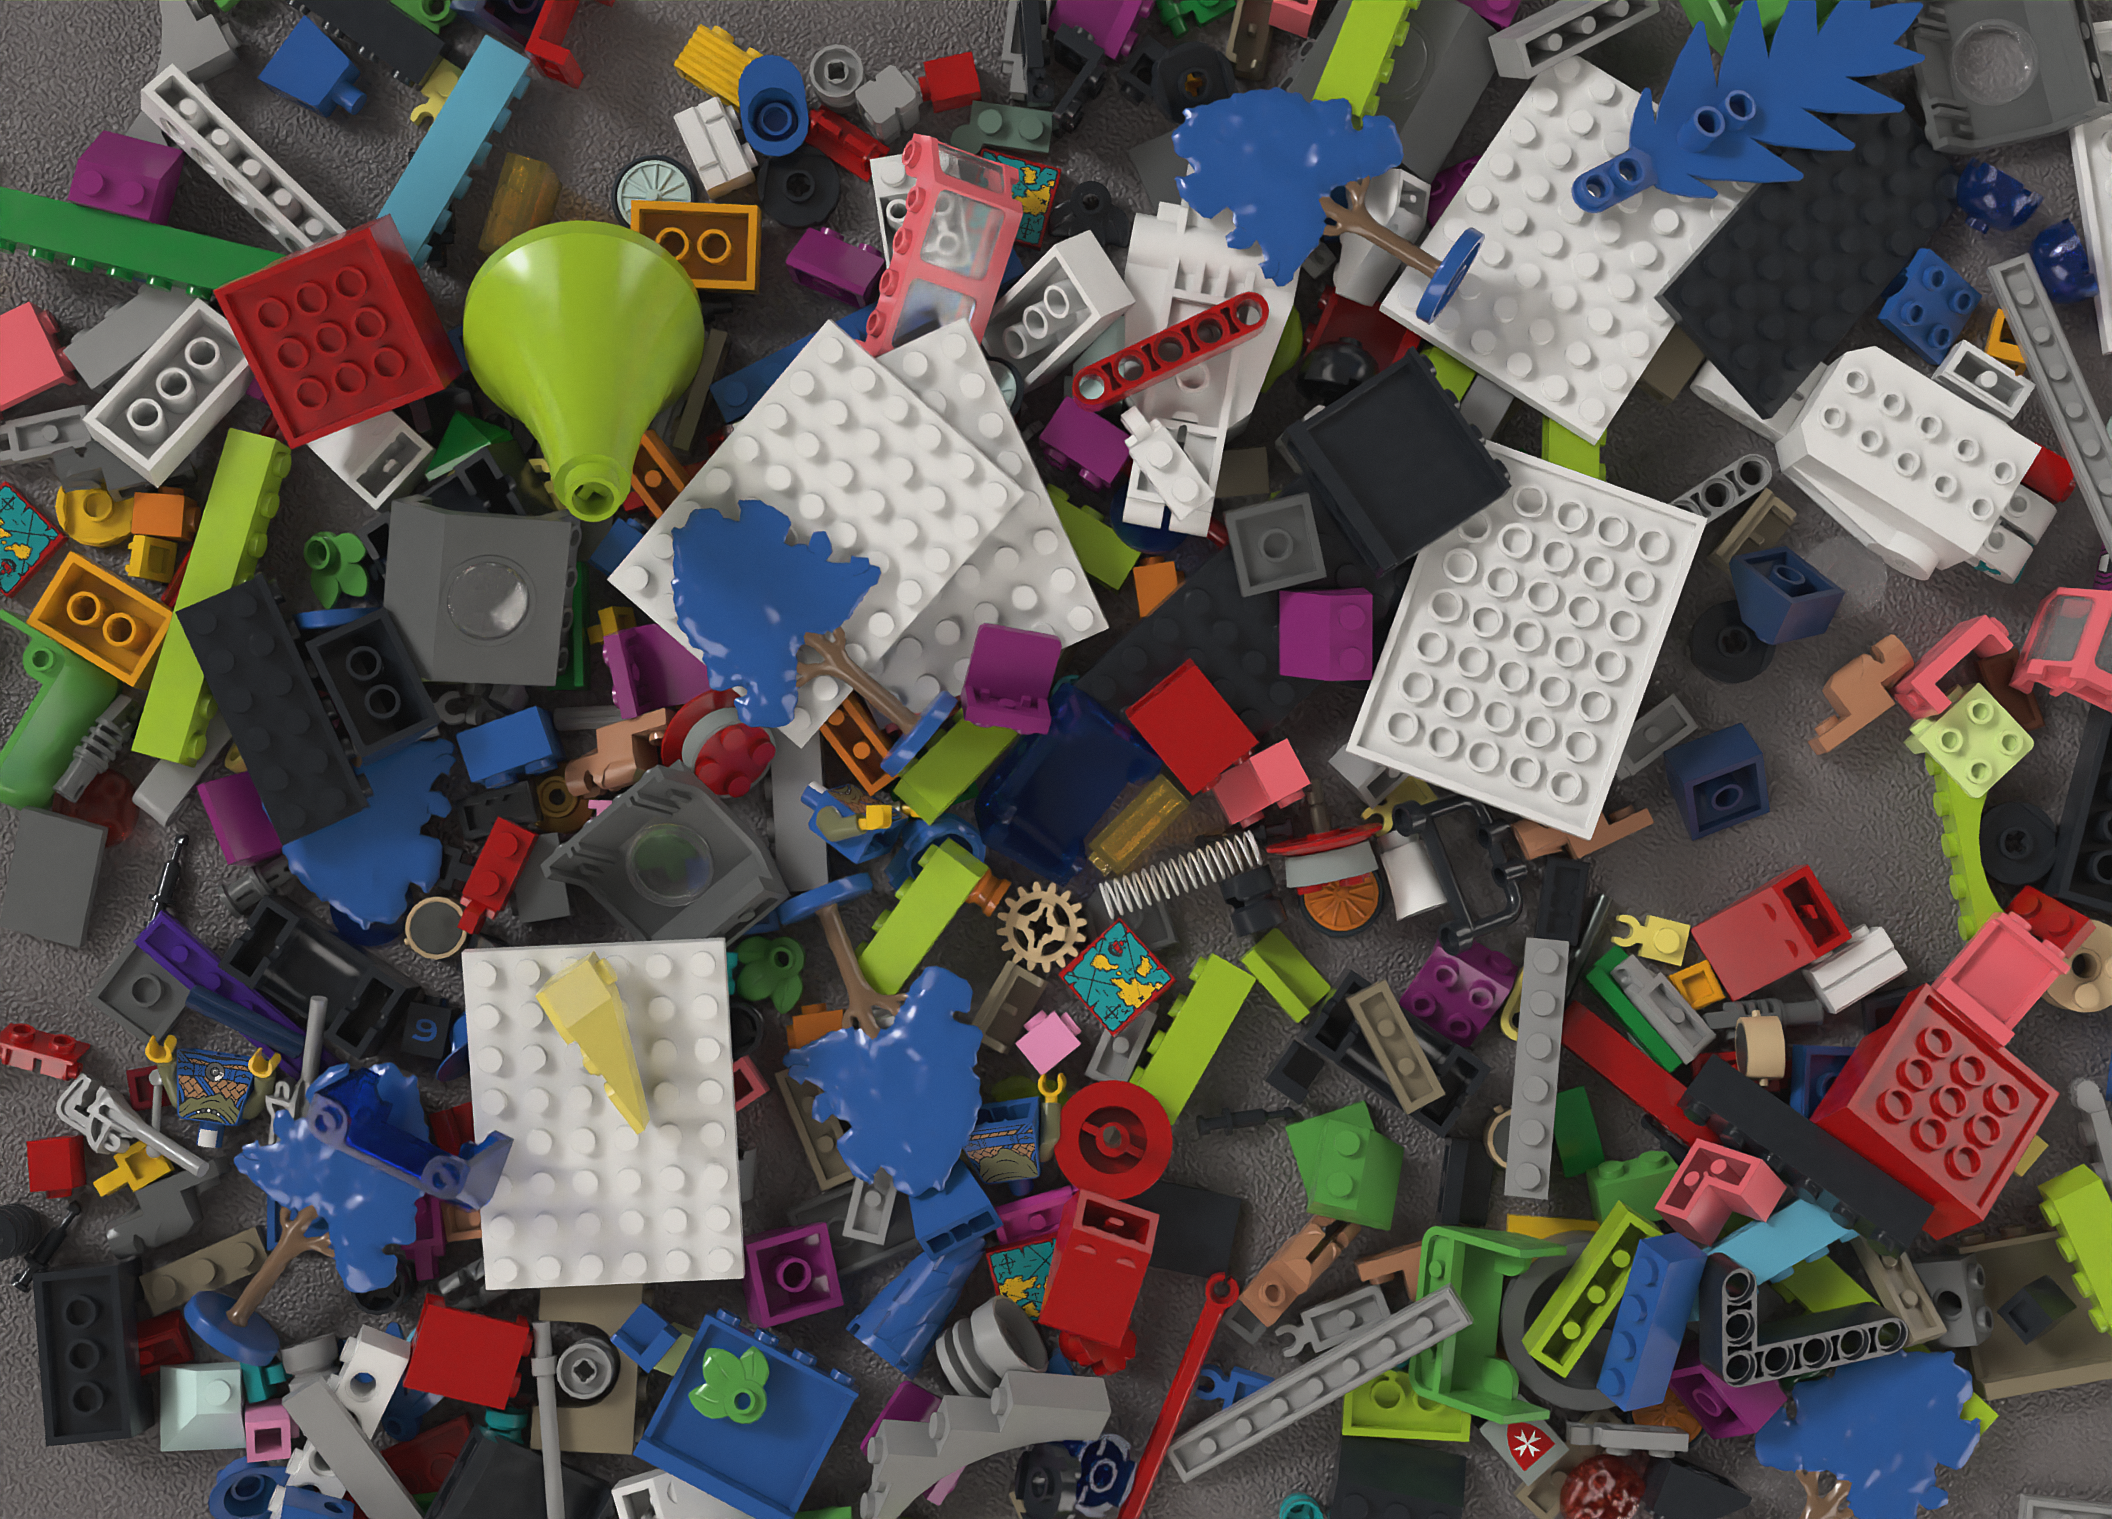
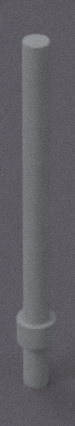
(544, 1367)

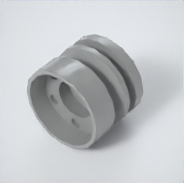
(988, 1344)

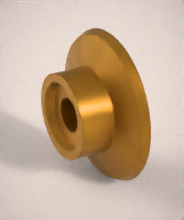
(562, 818)

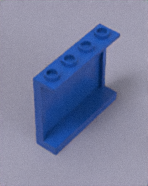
(760, 1464)

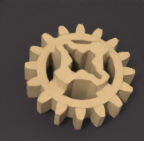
(1024, 921)

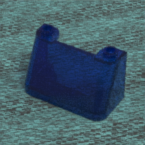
(1061, 785)
(354, 1122)

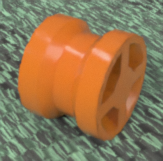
(989, 893)

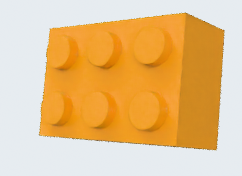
(710, 240)
(104, 619)

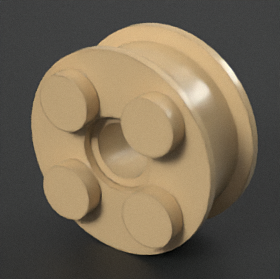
(2093, 987)

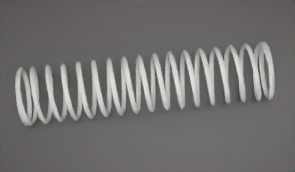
(1105, 894)

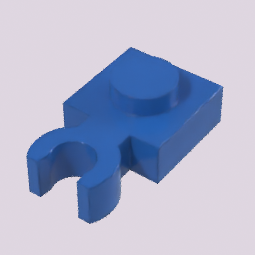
(1232, 1388)

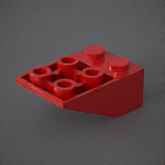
(1770, 932)
(1097, 1267)

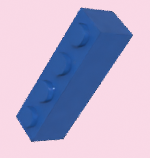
(1651, 1321)

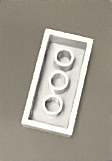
(1057, 310)
(173, 394)

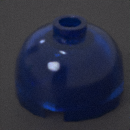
(1994, 198)
(2062, 264)
(1105, 1474)

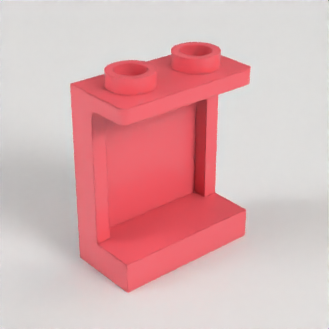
(30, 355)
(1917, 687)
(2000, 974)

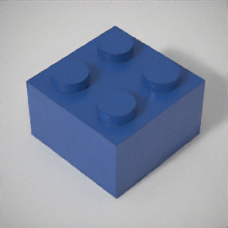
(512, 747)

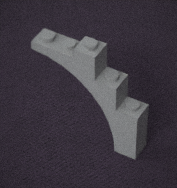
(199, 50)
(965, 1429)

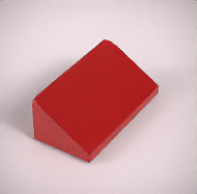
(163, 1342)

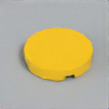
(108, 520)

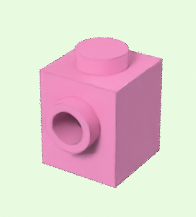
(1048, 1039)
(268, 1430)

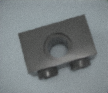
(1967, 1279)

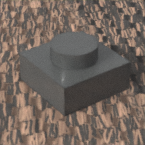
(1243, 1321)

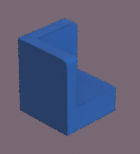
(645, 1337)

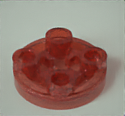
(105, 803)
(1601, 1489)

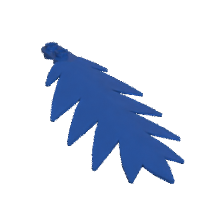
(1758, 97)

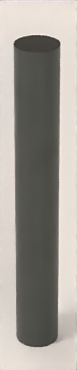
(1585, 943)

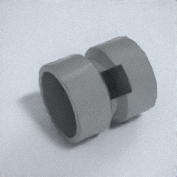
(836, 76)
(310, 1358)
(588, 1366)

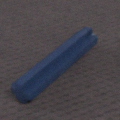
(246, 1021)

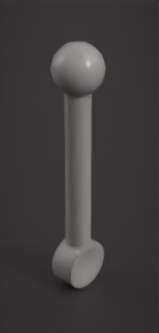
(155, 1080)

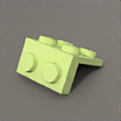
(1971, 739)

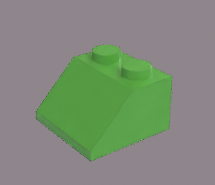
(1355, 1175)

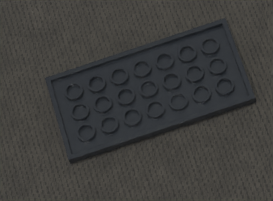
(1811, 253)
(1234, 635)

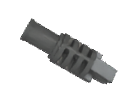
(99, 747)
(1790, 1014)

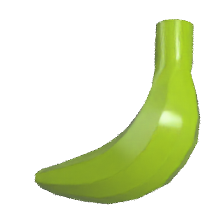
(1287, 350)

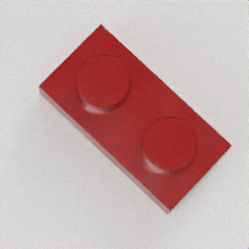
(2051, 920)

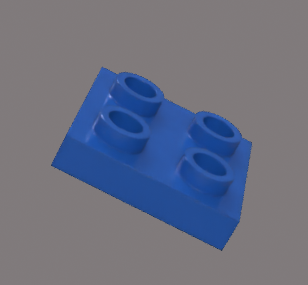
(1928, 306)

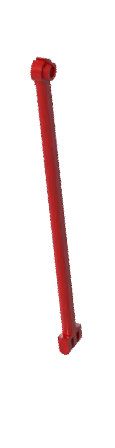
(1179, 1394)

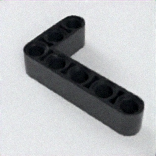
(1752, 1353)

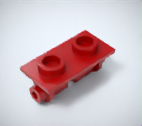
(843, 142)
(59, 1053)

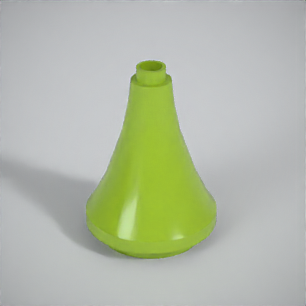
(585, 345)

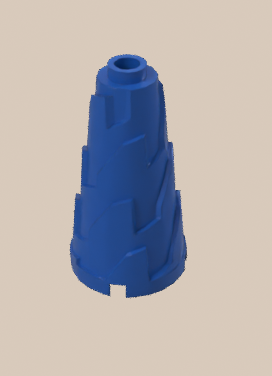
(913, 1308)

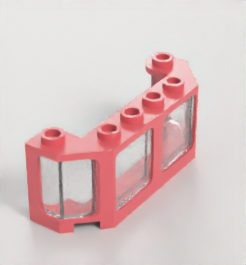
(949, 245)
(2070, 646)

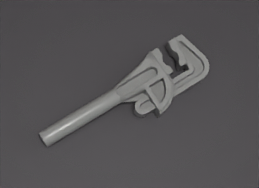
(290, 1093)
(114, 1121)

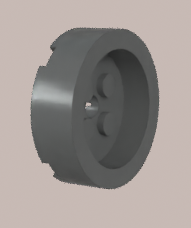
(1520, 1306)

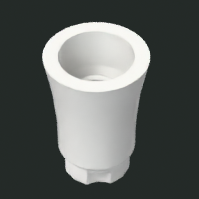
(1410, 875)

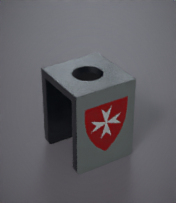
(1525, 1446)

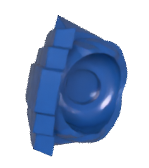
(919, 836)

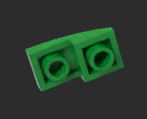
(1575, 1133)

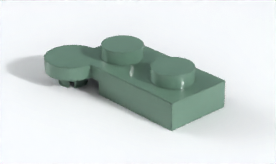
(1005, 129)

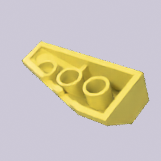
(589, 1010)

